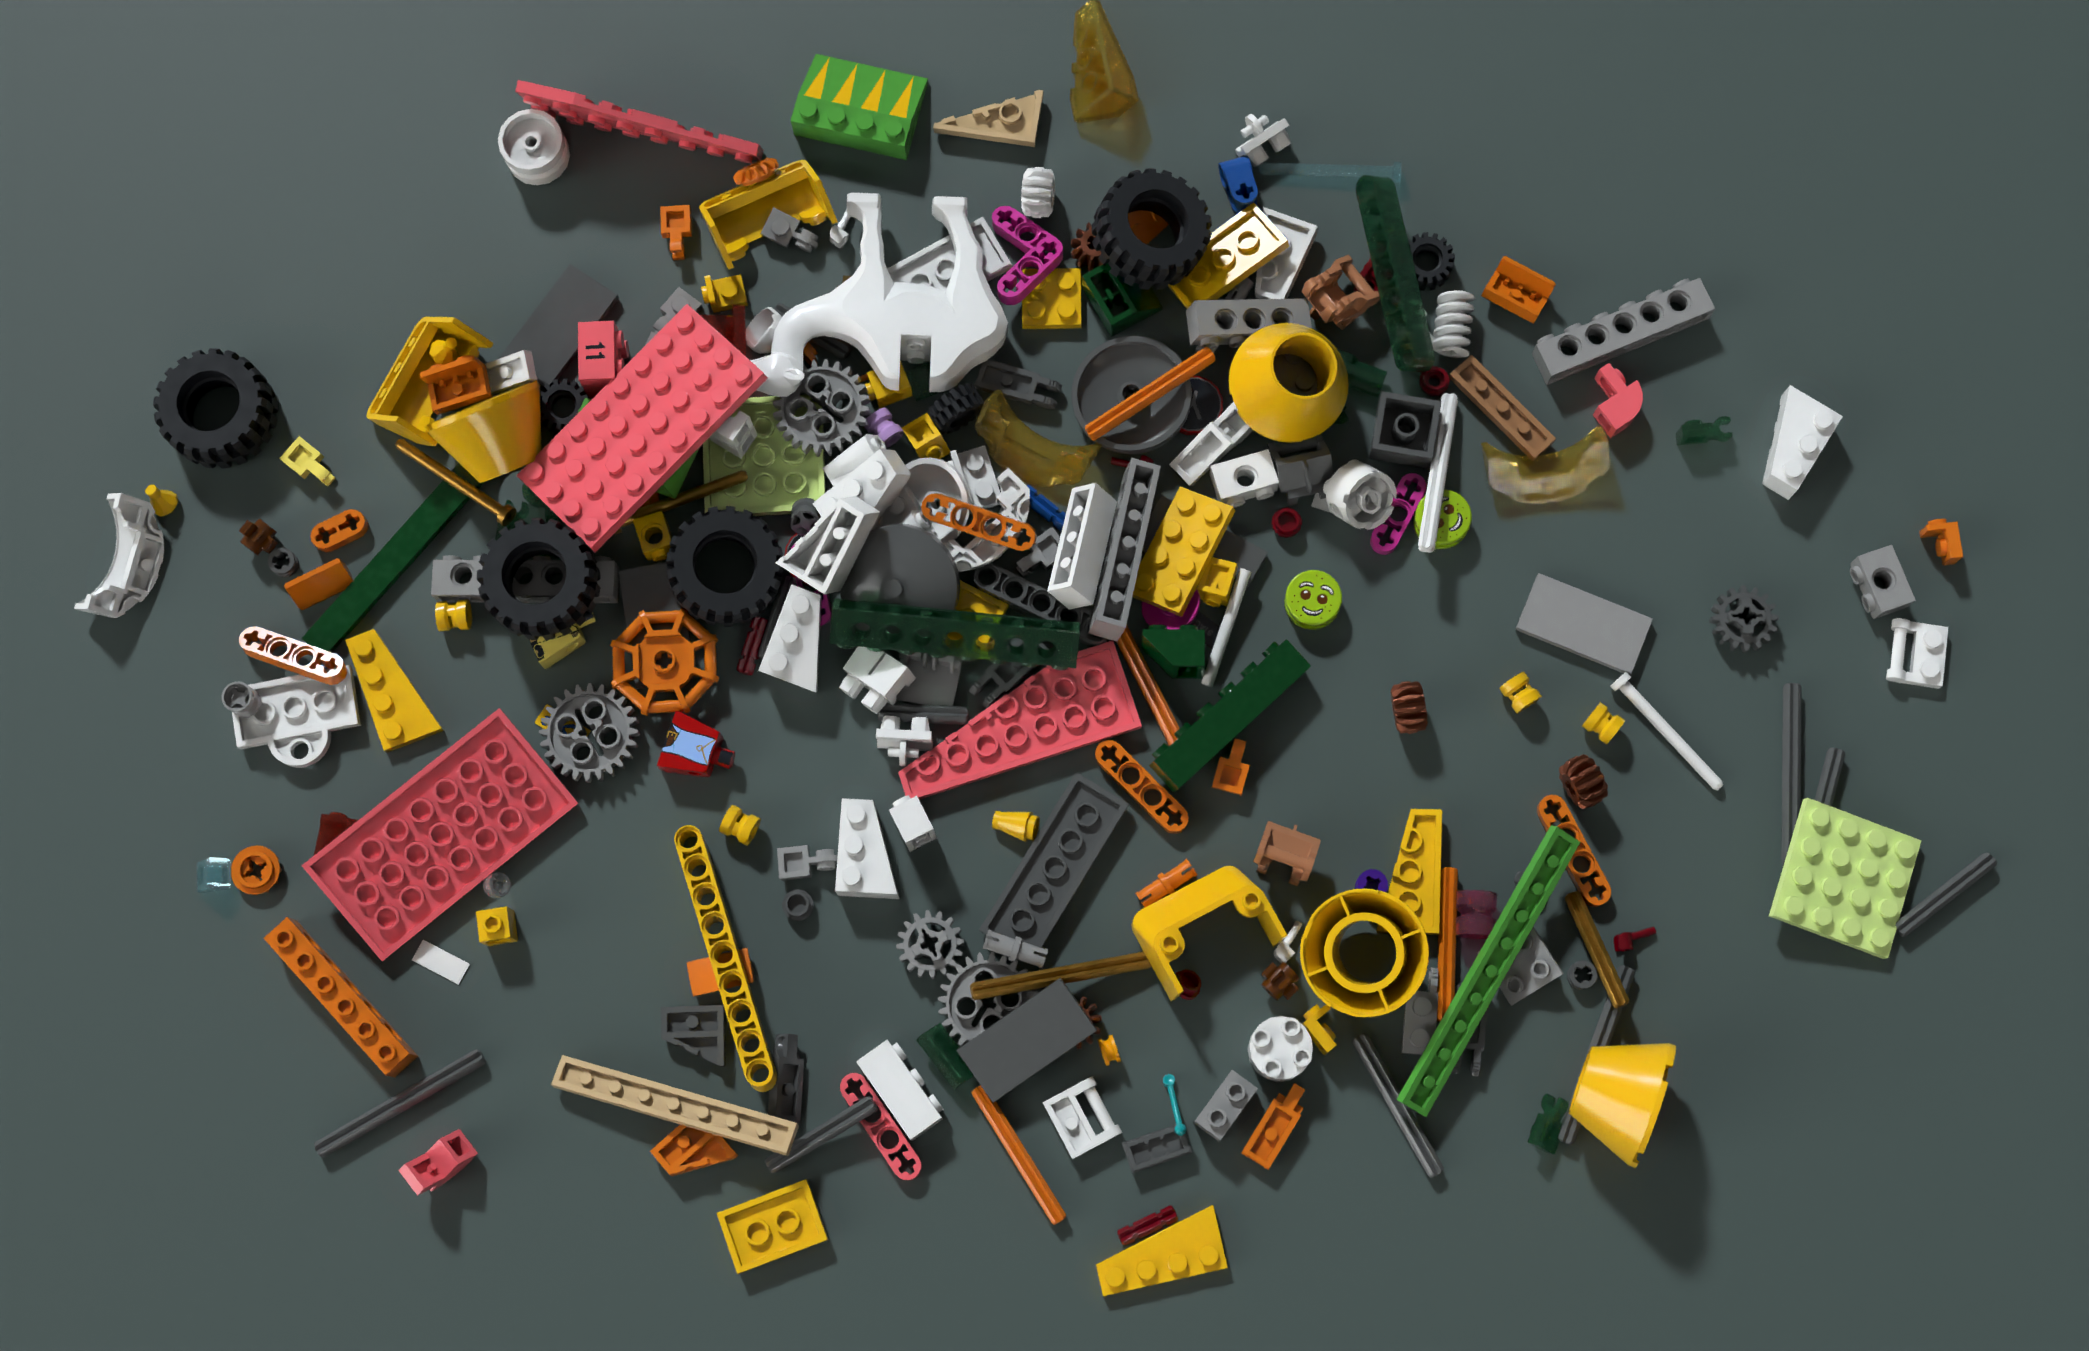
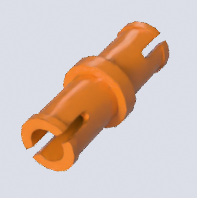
(1166, 883)

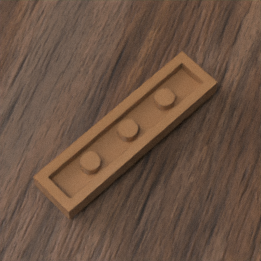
(1502, 407)

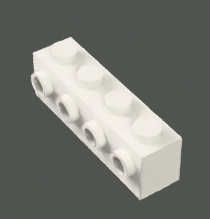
(1082, 546)

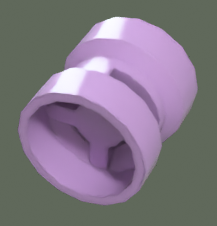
(881, 424)

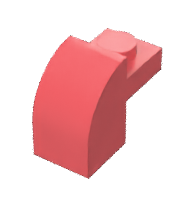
(1623, 400)
(439, 1163)

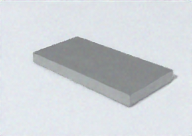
(1584, 624)

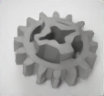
(916, 950)

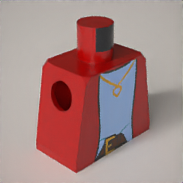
(693, 748)

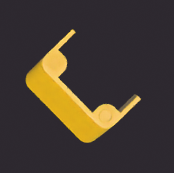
(742, 212)
(404, 398)
(1159, 923)

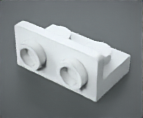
(979, 476)

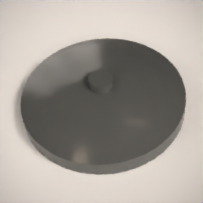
(1117, 372)
(903, 568)

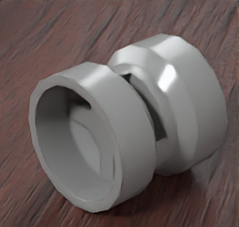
(235, 696)

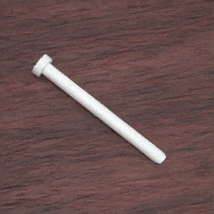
(1667, 731)

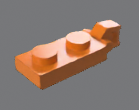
(1274, 1127)

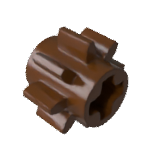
(258, 536)
(1280, 981)

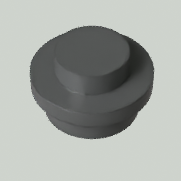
(797, 905)

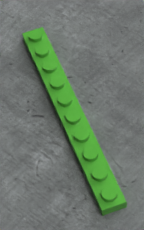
(1488, 970)

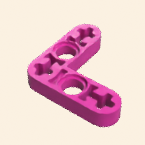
(1033, 250)

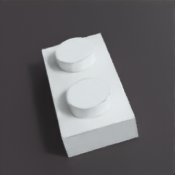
(511, 371)

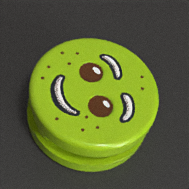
(1453, 522)
(1313, 599)

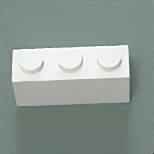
(901, 1089)

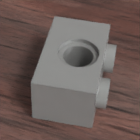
(1884, 565)
(1225, 1105)

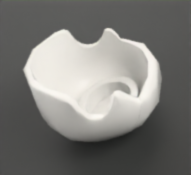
(761, 330)

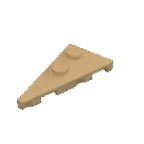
(1006, 122)

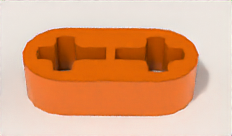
(336, 524)

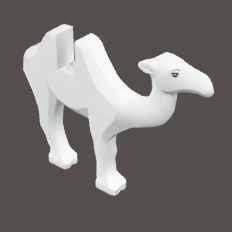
(896, 319)

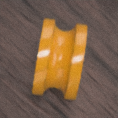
(1109, 1050)

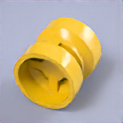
(453, 615)
(1525, 697)
(1603, 723)
(739, 825)

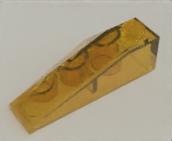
(1102, 75)

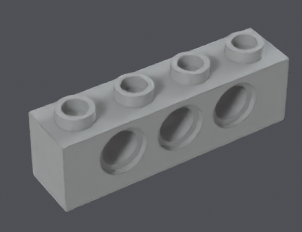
(1204, 314)

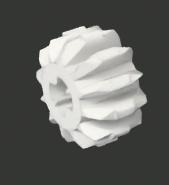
(1038, 192)

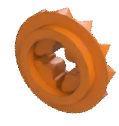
(756, 172)
(242, 867)

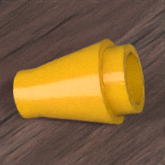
(1017, 824)

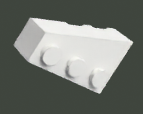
(1798, 440)
(874, 482)
(832, 546)
(795, 640)
(862, 853)

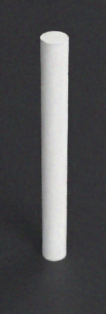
(1226, 627)

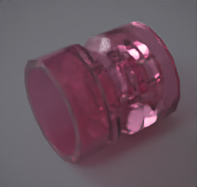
(1475, 913)

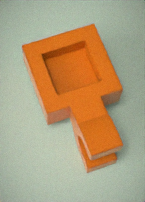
(676, 224)
(1230, 772)

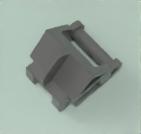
(1304, 472)

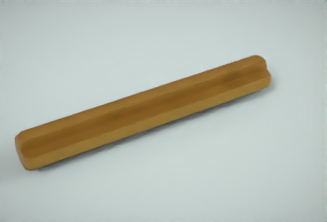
(1597, 949)

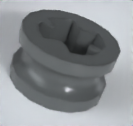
(280, 554)
(1578, 966)

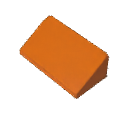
(319, 584)
(703, 978)

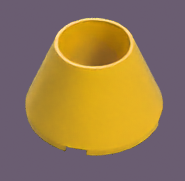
(1267, 404)
(494, 433)
(1324, 966)
(1622, 1095)

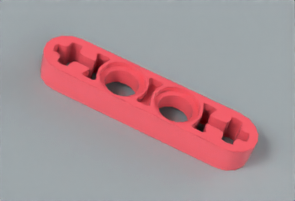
(884, 1124)

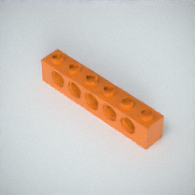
(340, 997)

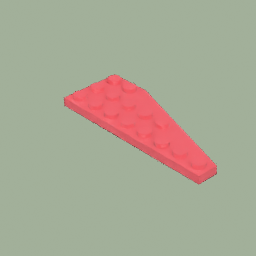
(633, 123)
(1032, 723)

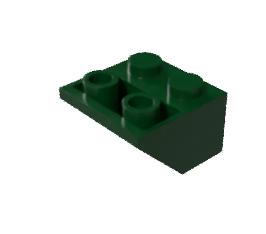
(1117, 302)
(1176, 650)

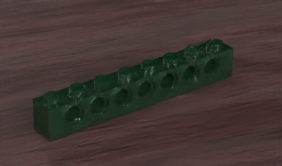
(942, 621)

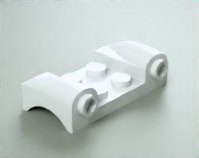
(904, 508)

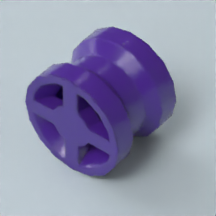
(1375, 875)

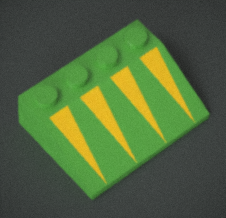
(859, 106)

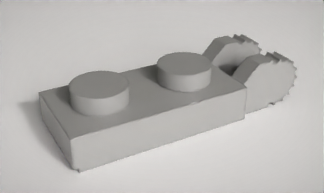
(1420, 1017)

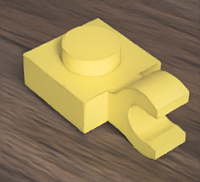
(305, 460)

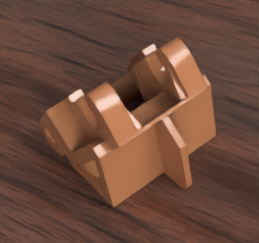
(1330, 300)
(1288, 848)

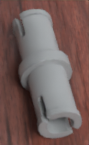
(1015, 948)

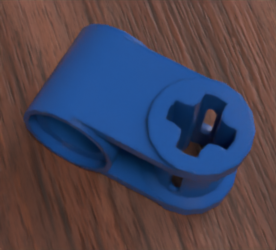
(1239, 182)

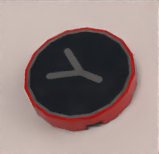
(1205, 406)

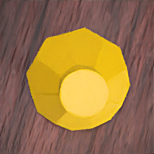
(444, 350)
(161, 500)

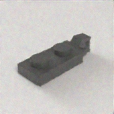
(786, 1095)

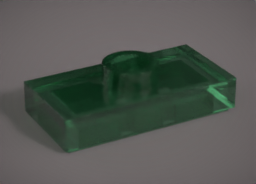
(944, 1055)

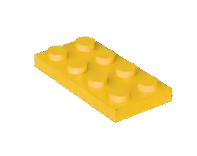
(1232, 256)
(1181, 550)

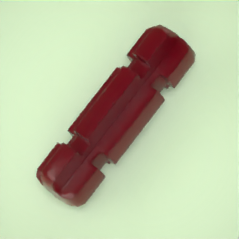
(751, 646)
(1147, 1225)

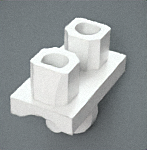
(1274, 134)
(904, 742)

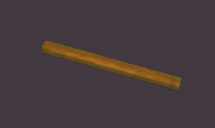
(1068, 973)

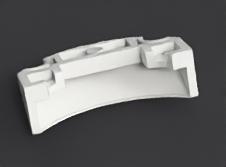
(1014, 504)
(135, 559)

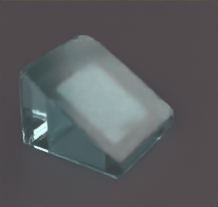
(213, 875)

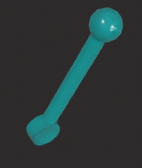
(1169, 1082)

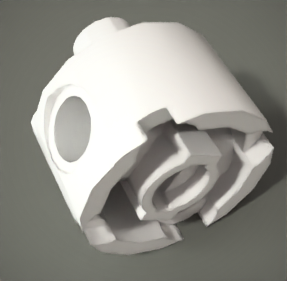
(1360, 495)
(1280, 1049)

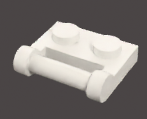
(1926, 656)
(1072, 1122)

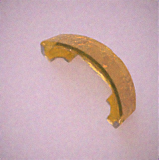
(1028, 453)
(1550, 475)

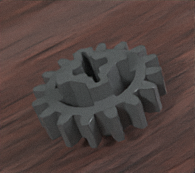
(1743, 631)

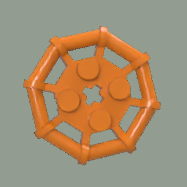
(676, 674)

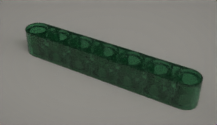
(1395, 274)

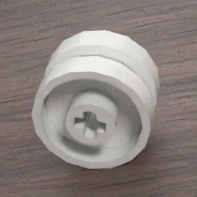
(534, 147)

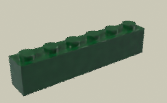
(1229, 715)

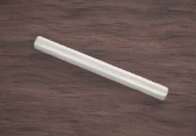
(1438, 474)

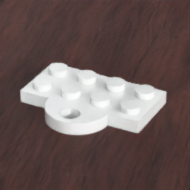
(296, 713)

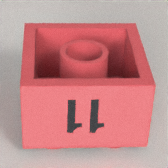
(599, 354)

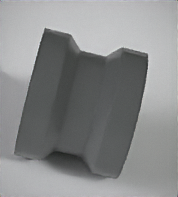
(799, 521)

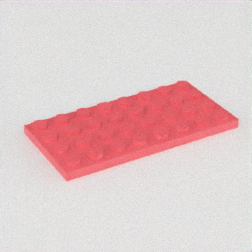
(641, 427)
(440, 834)

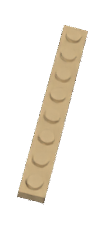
(675, 1105)

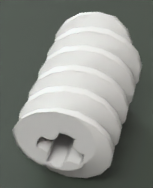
(1451, 323)

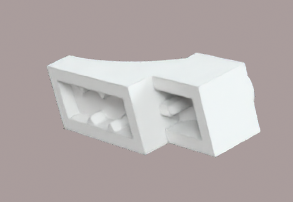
(1211, 445)

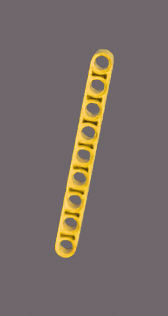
(728, 971)

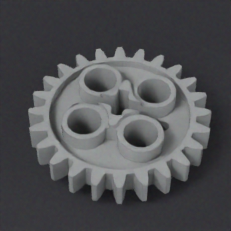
(838, 386)
(613, 719)
(960, 990)

